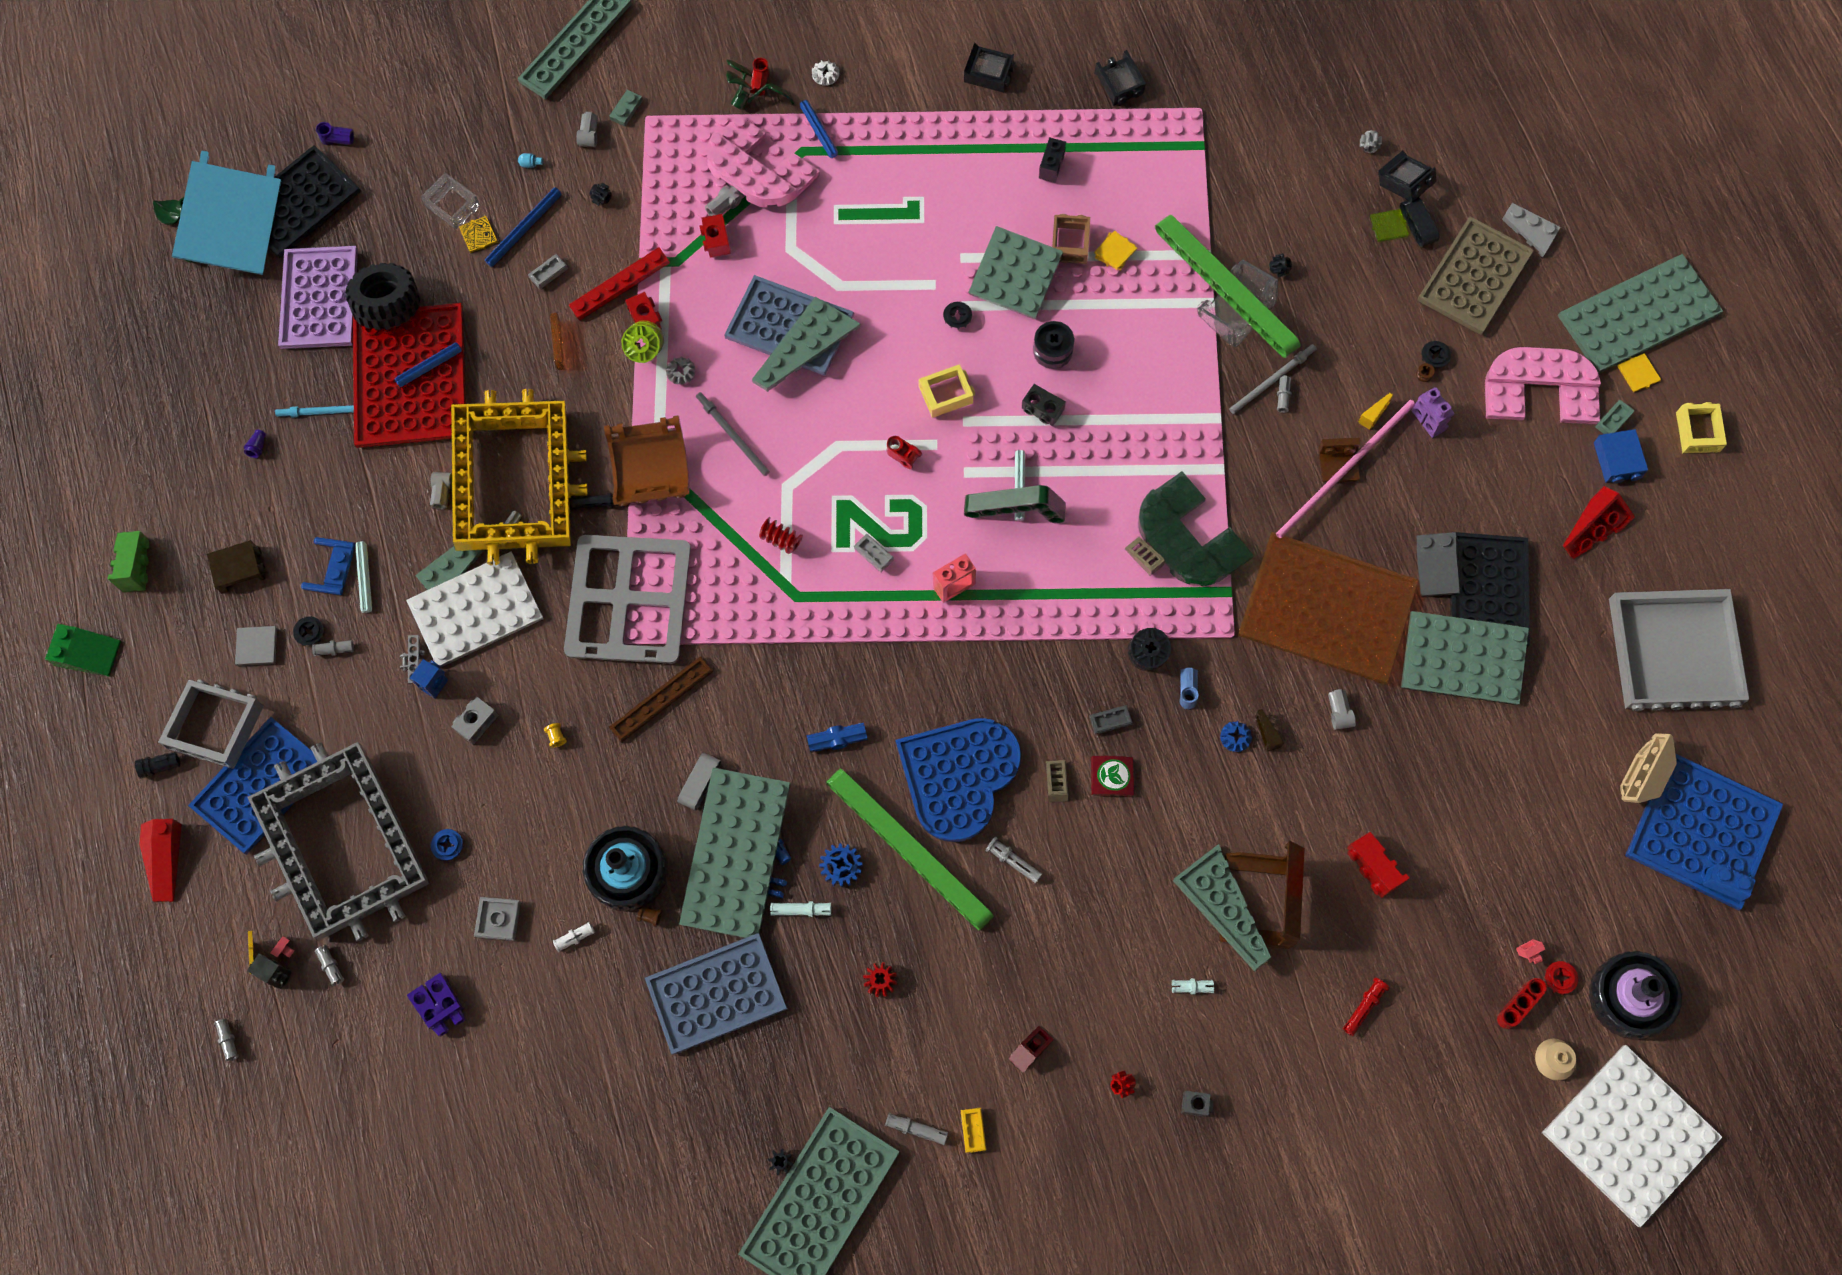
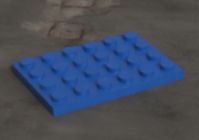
(225, 797)

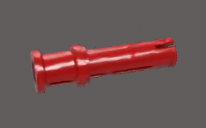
(1370, 999)

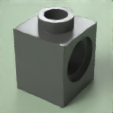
(1187, 1103)

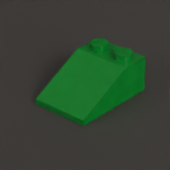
(82, 650)

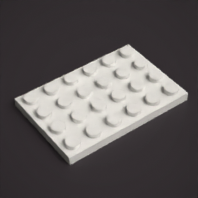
(474, 610)

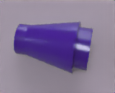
(254, 446)

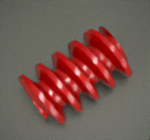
(779, 537)

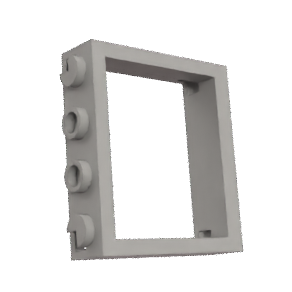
(239, 737)

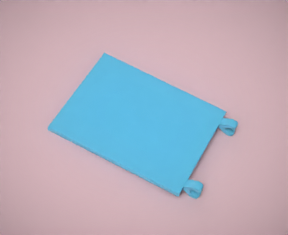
(226, 217)

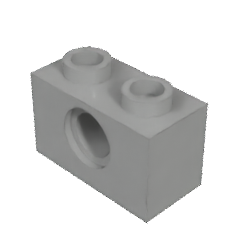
(474, 731)

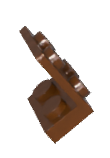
(1335, 454)

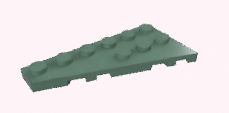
(807, 339)

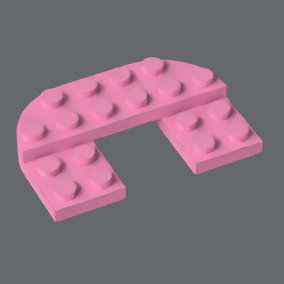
(762, 187)
(1543, 366)

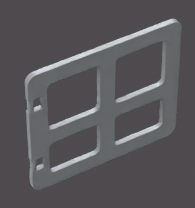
(622, 597)

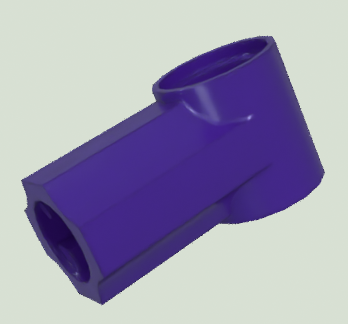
(334, 134)

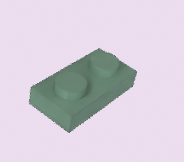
(626, 108)
(1615, 418)

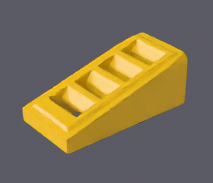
(1372, 415)

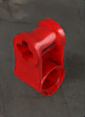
(905, 454)

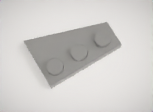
(1532, 227)

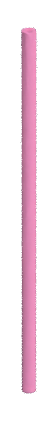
(1361, 453)

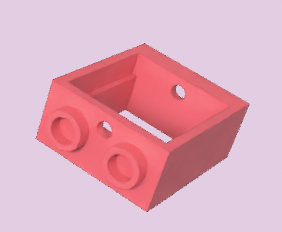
(951, 582)

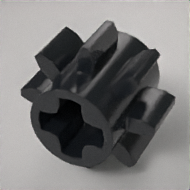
(600, 194)
(1280, 265)
(774, 1161)

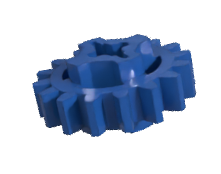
(851, 869)

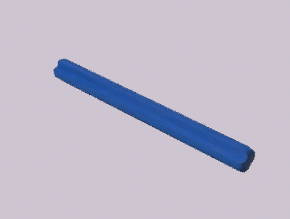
(523, 227)

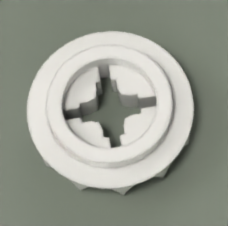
(830, 77)

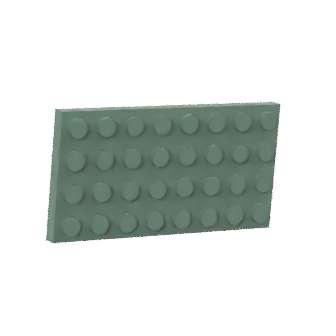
(1640, 313)
(735, 853)
(819, 1199)

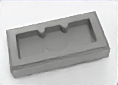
(548, 271)
(873, 553)

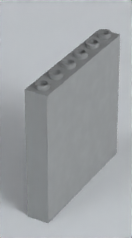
(1678, 649)

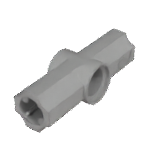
(727, 198)

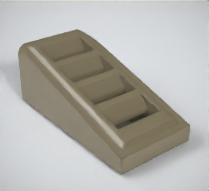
(1150, 569)
(1057, 793)

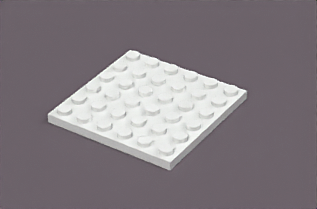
(1632, 1135)

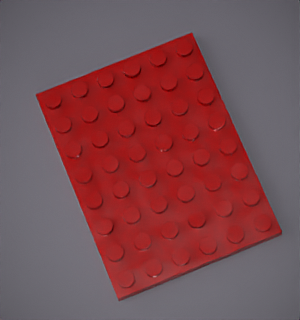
(422, 407)

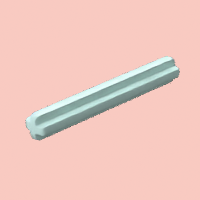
(1019, 477)
(363, 577)

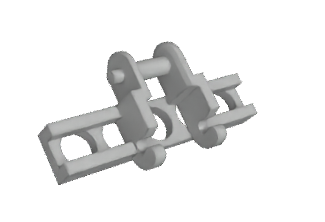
(411, 654)

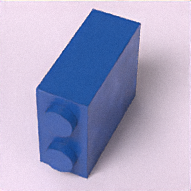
(1620, 456)

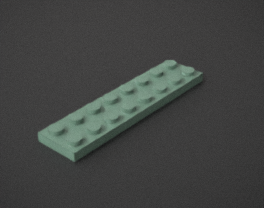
(572, 45)

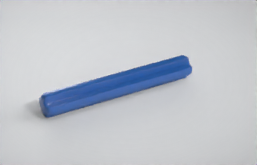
(818, 129)
(428, 364)

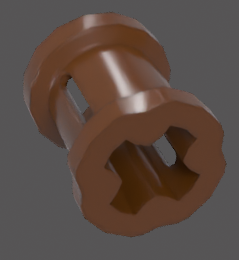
(649, 915)

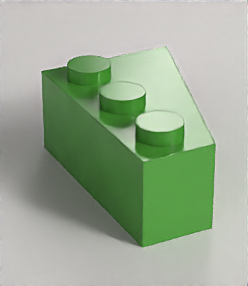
(130, 562)

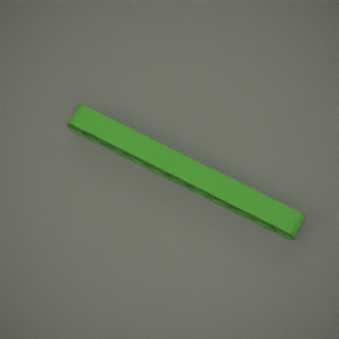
(1227, 286)
(910, 849)

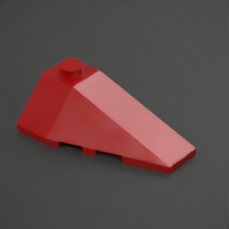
(1601, 517)
(160, 855)

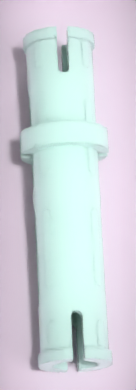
(801, 909)

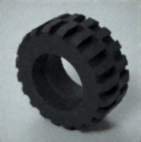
(387, 311)

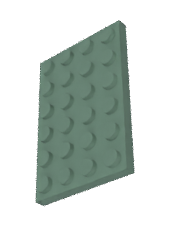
(1464, 658)

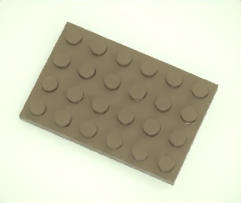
(1475, 275)

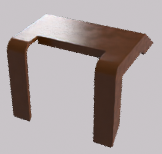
(1293, 867)

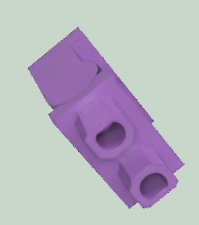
(1433, 411)

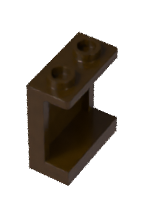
(236, 565)

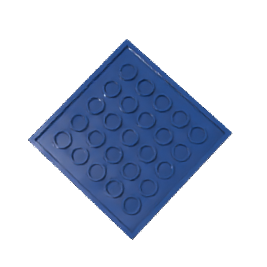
(1704, 823)

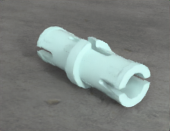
(1192, 986)

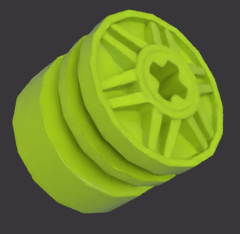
(651, 336)

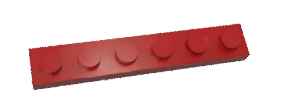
(619, 283)

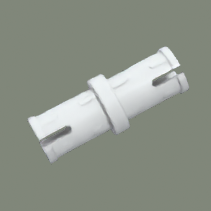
(573, 936)

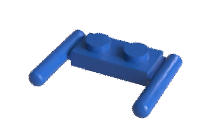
(337, 568)

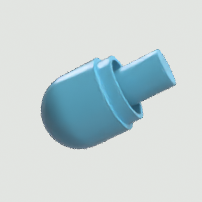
(529, 160)

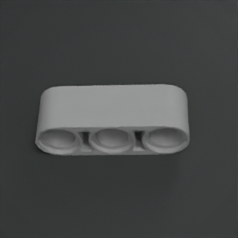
(698, 781)

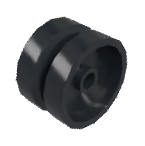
(1053, 344)

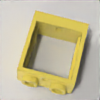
(951, 404)
(1702, 445)

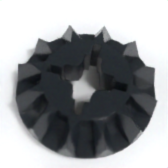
(964, 311)
(1433, 347)
(308, 622)

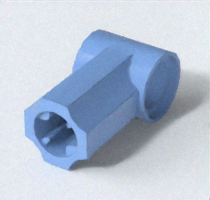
(1188, 686)

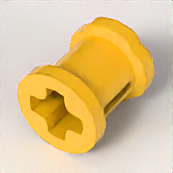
(555, 735)

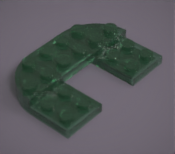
(1183, 554)

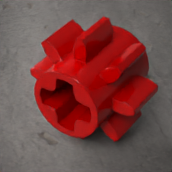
(1123, 1084)

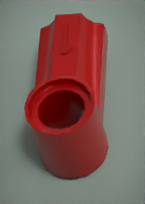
(759, 77)

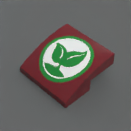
(1112, 776)

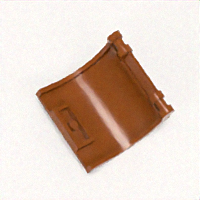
(648, 461)

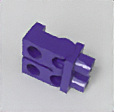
(441, 1009)

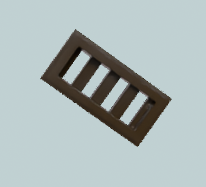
(1268, 733)

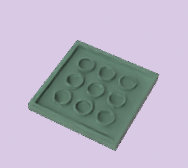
(1015, 272)

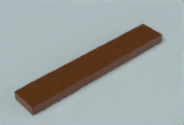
(661, 699)

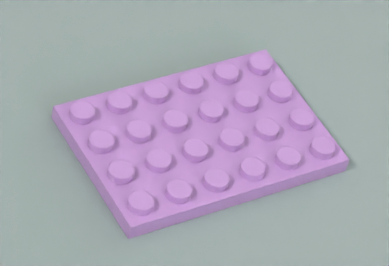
(314, 297)

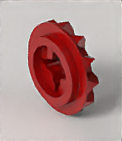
(1566, 970)

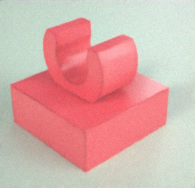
(282, 947)
(1531, 950)

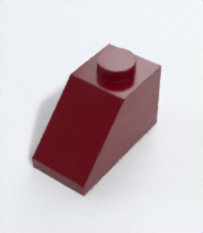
(1030, 1049)

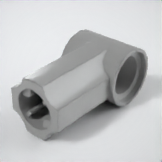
(587, 134)
(441, 484)
(1341, 714)

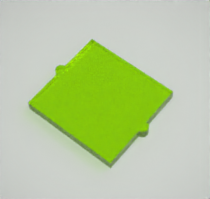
(1388, 225)

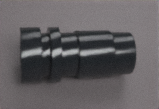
(159, 763)

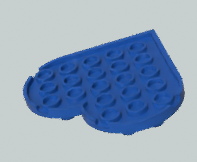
(956, 773)

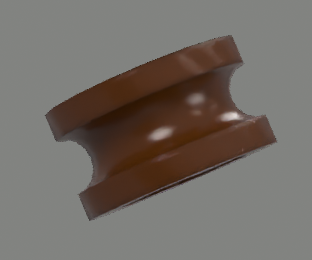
(1429, 368)

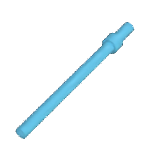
(295, 412)

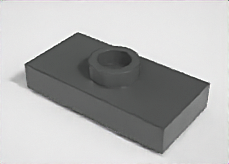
(1110, 719)

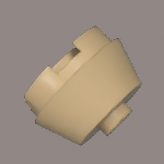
(1555, 1059)

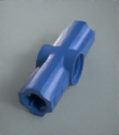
(836, 737)

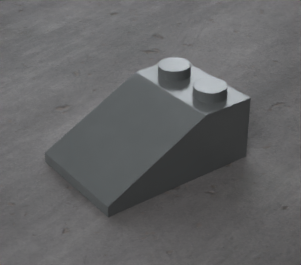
(1438, 564)

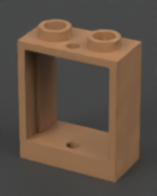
(1072, 255)

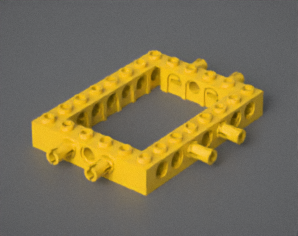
(505, 416)

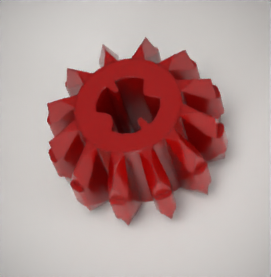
(873, 981)

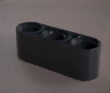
(1419, 222)

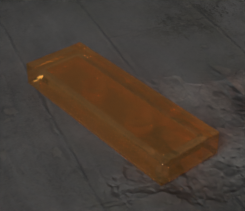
(557, 341)

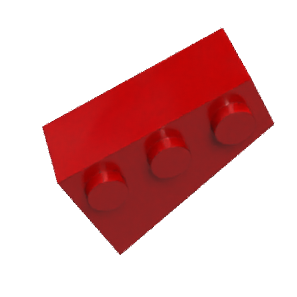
(1376, 865)

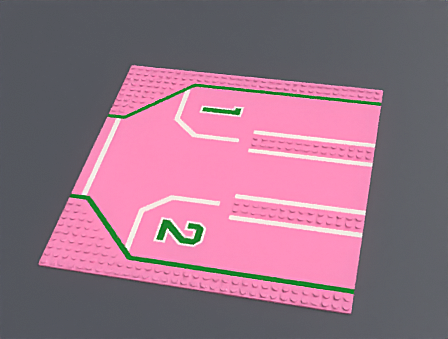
(897, 239)

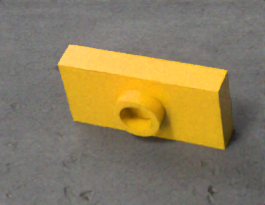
(973, 1130)

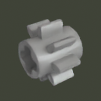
(1371, 141)

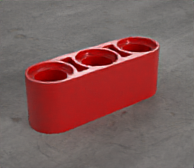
(1530, 999)

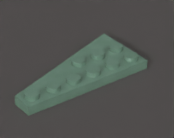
(1219, 899)

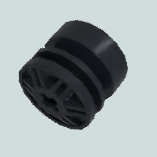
(1139, 654)

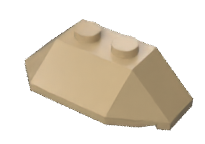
(1650, 770)

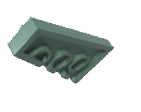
(447, 567)

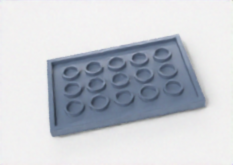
(769, 314)
(715, 994)

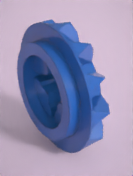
(1228, 740)
(442, 837)

